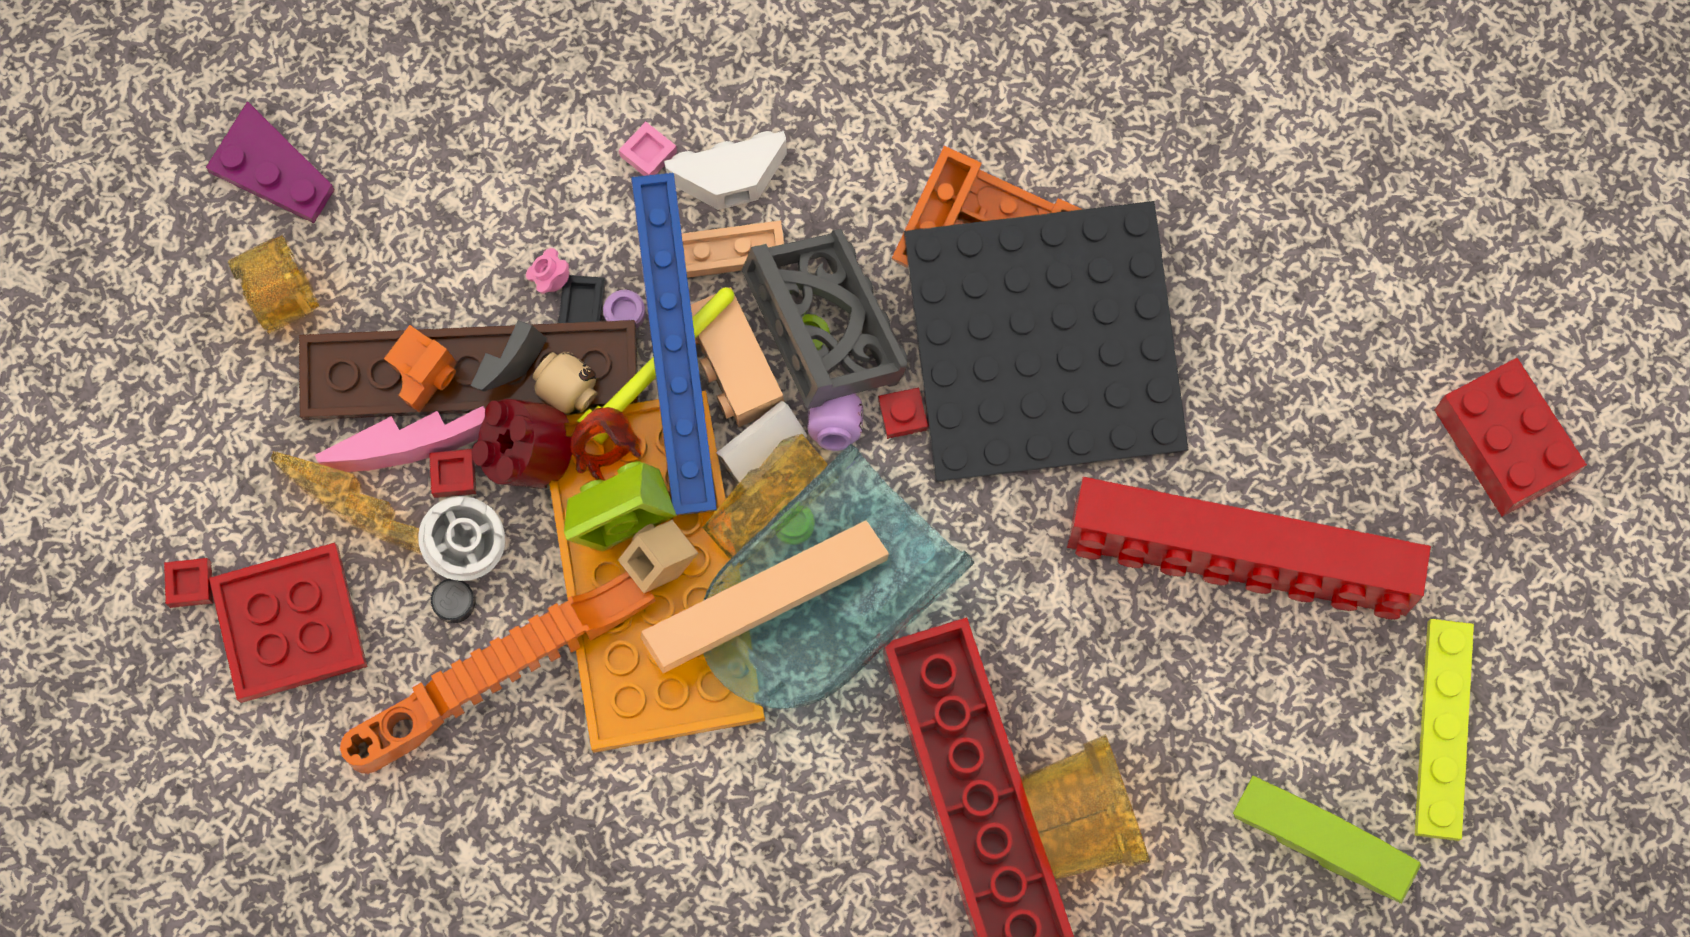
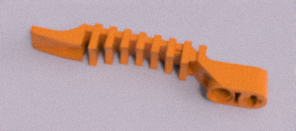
(485, 669)

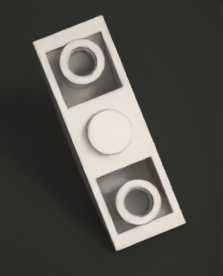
(730, 170)

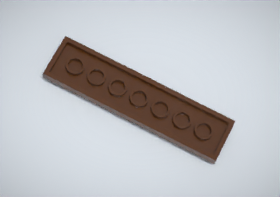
(350, 378)

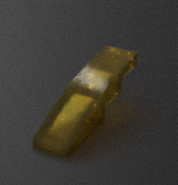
(340, 494)

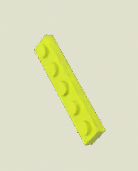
(1444, 730)

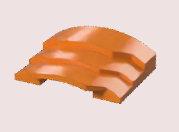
(965, 194)

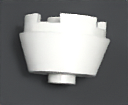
(461, 538)

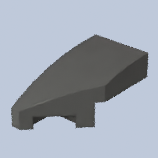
(515, 361)

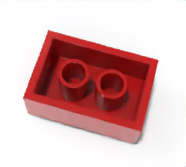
(1509, 437)

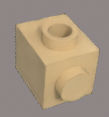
(657, 555)

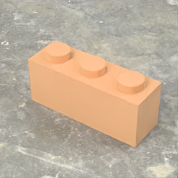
(737, 365)

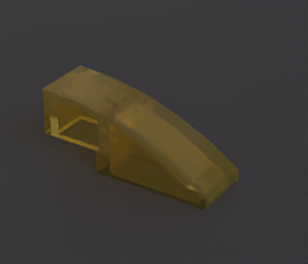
(764, 493)

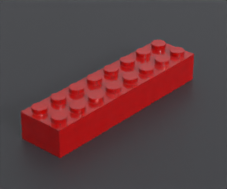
(1248, 548)
(974, 784)

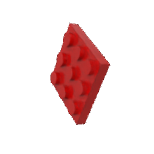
(287, 622)

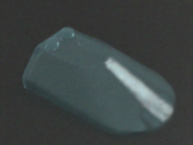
(836, 634)

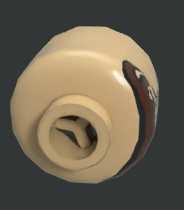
(565, 382)

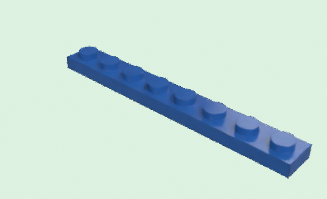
(673, 344)

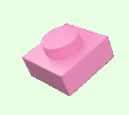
(647, 150)

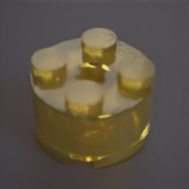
(274, 284)

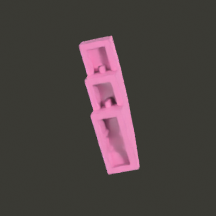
(388, 446)

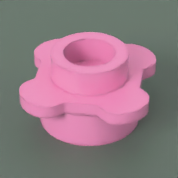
(548, 272)

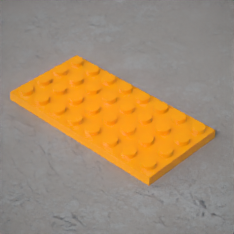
(621, 683)

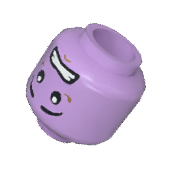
(836, 422)

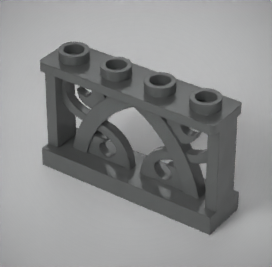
(846, 289)

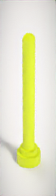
(647, 372)

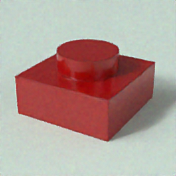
(903, 413)
(452, 473)
(188, 582)

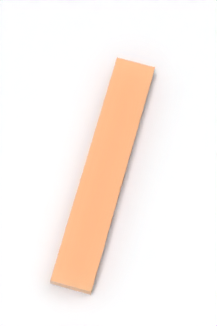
(764, 596)

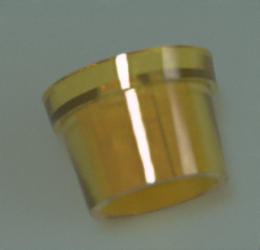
(1084, 812)

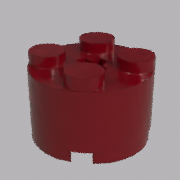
(522, 443)

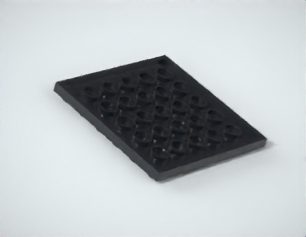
(1045, 341)

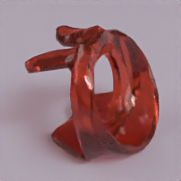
(618, 429)

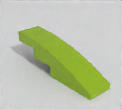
(1327, 839)

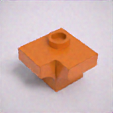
(423, 367)

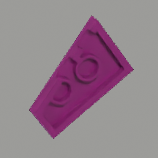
(268, 166)

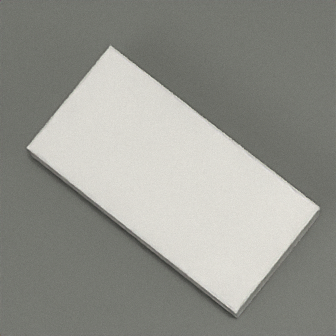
(759, 440)

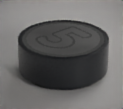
(453, 601)

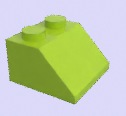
(618, 507)

